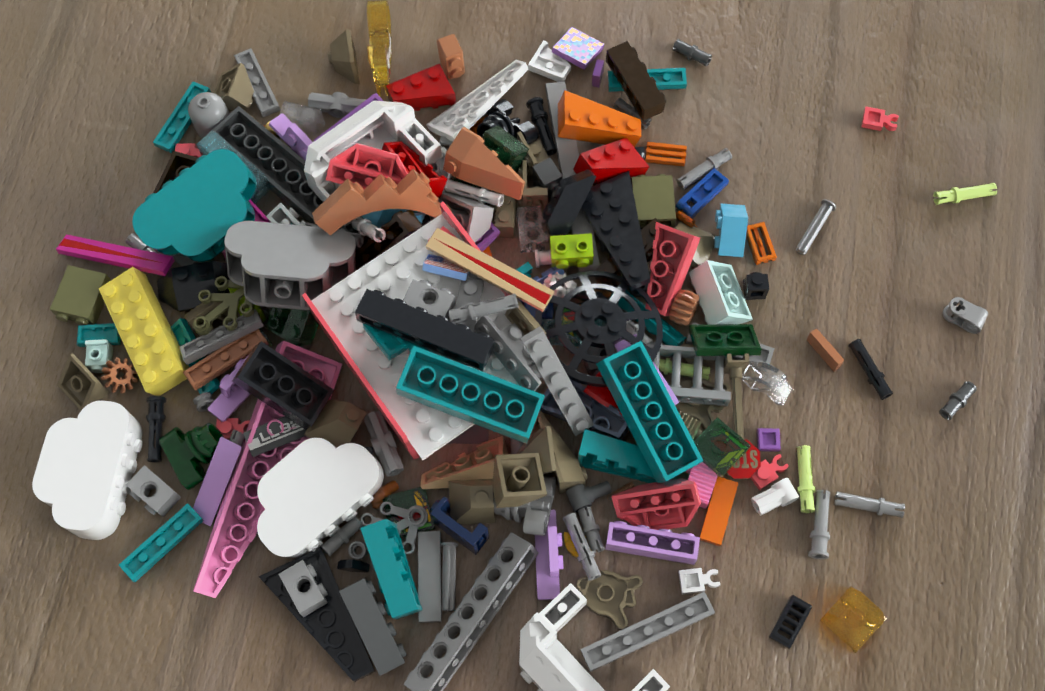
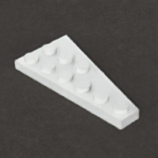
(476, 103)

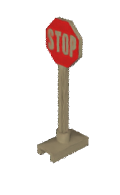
(751, 459)

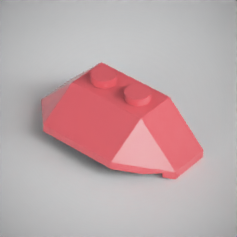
(364, 164)
(658, 504)

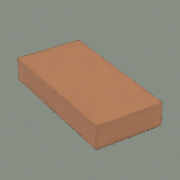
(825, 350)

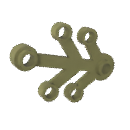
(229, 301)

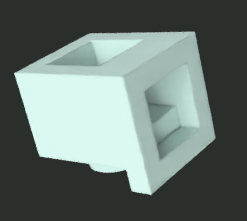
(102, 350)

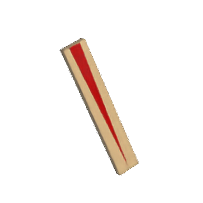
(490, 269)

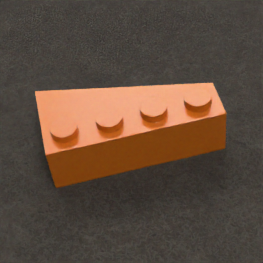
(594, 122)

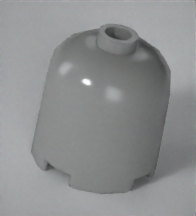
(206, 112)

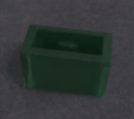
(293, 325)

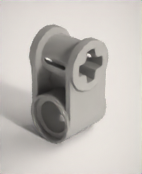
(965, 315)

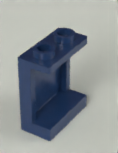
(472, 541)

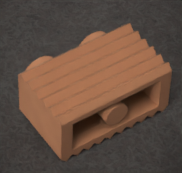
(451, 56)

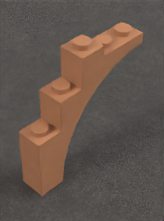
(381, 194)

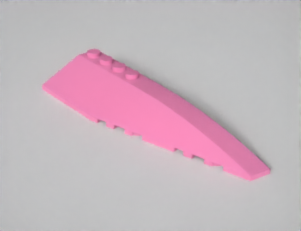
(240, 506)

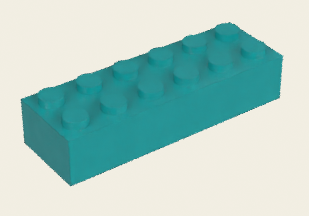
(469, 394)
(649, 412)

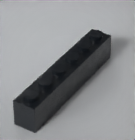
(425, 329)

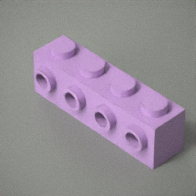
(652, 543)

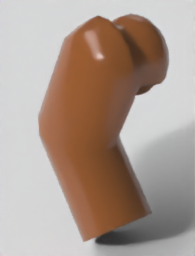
(383, 492)

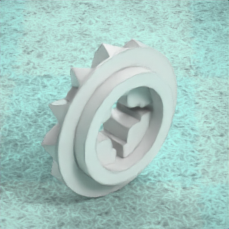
(560, 291)

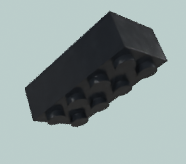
(283, 385)

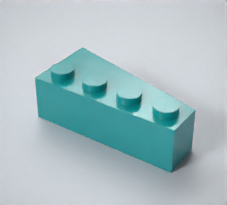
(391, 568)

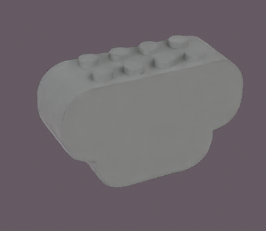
(287, 260)

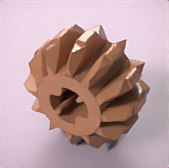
(684, 307)
(111, 373)

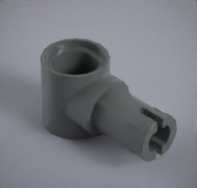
(584, 496)

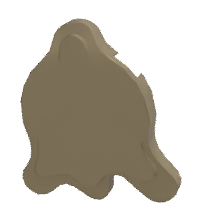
(700, 411)
(610, 595)

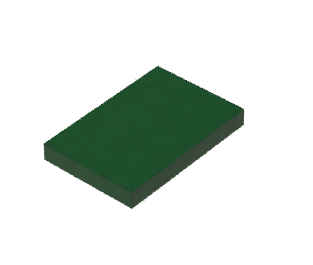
(724, 340)

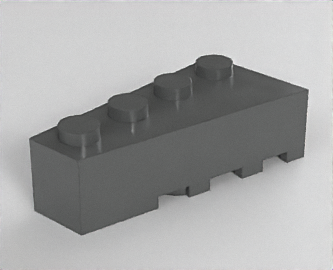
(372, 625)

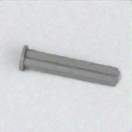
(815, 226)
(449, 575)

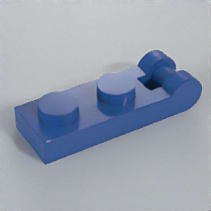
(702, 193)

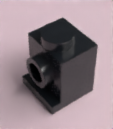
(755, 282)

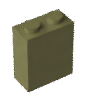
(654, 199)
(79, 296)

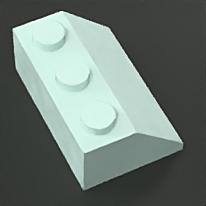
(719, 294)

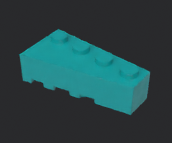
(613, 457)

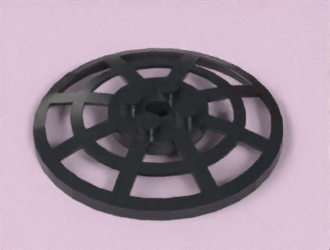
(601, 309)

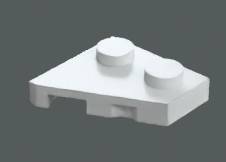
(549, 64)

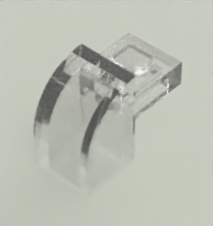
(767, 379)

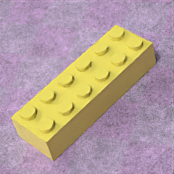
(144, 331)

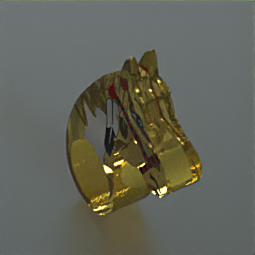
(380, 42)

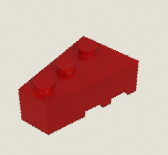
(423, 89)
(411, 161)
(612, 161)

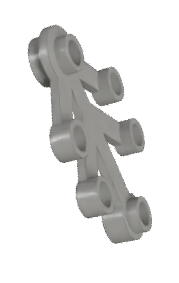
(408, 521)

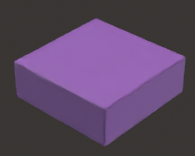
(598, 73)
(768, 439)

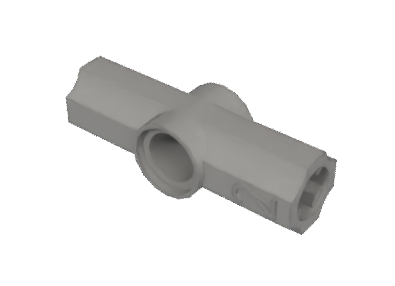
(336, 104)
(383, 443)

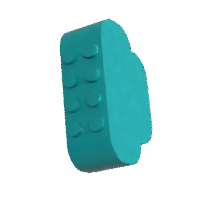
(198, 207)

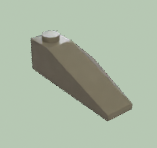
(568, 469)

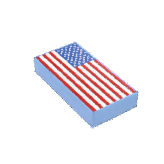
(443, 267)

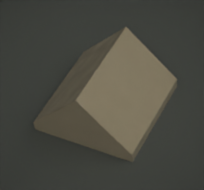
(80, 383)

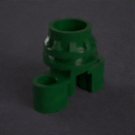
(190, 449)

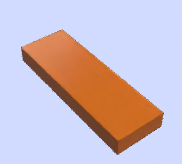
(718, 511)

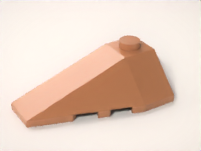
(476, 164)

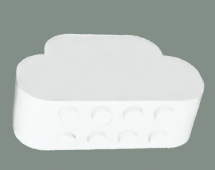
(88, 467)
(314, 493)

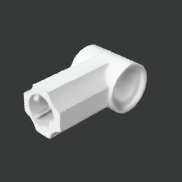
(778, 495)

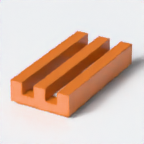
(665, 150)
(765, 258)

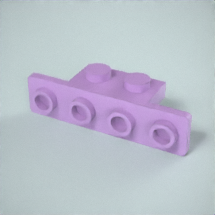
(291, 135)
(231, 396)
(548, 561)

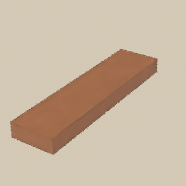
(222, 359)

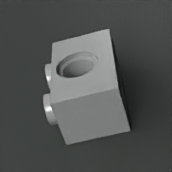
(422, 290)
(143, 483)
(294, 578)

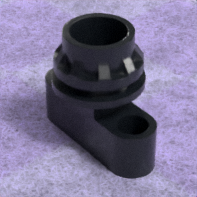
(499, 114)

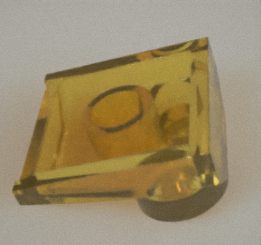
(854, 618)

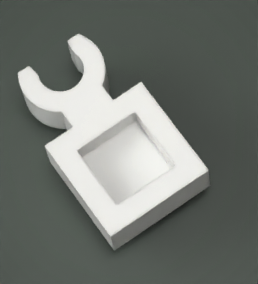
(693, 580)

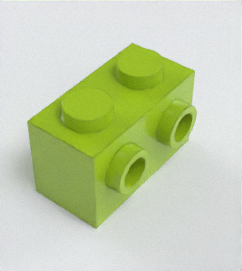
(571, 250)

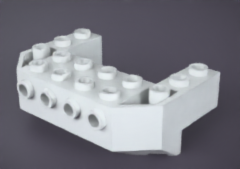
(371, 127)
(550, 663)

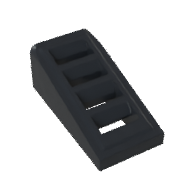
(793, 600)

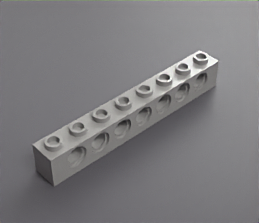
(484, 612)

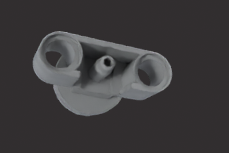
(535, 512)

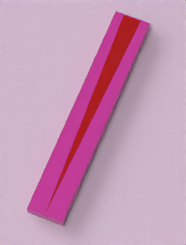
(115, 255)

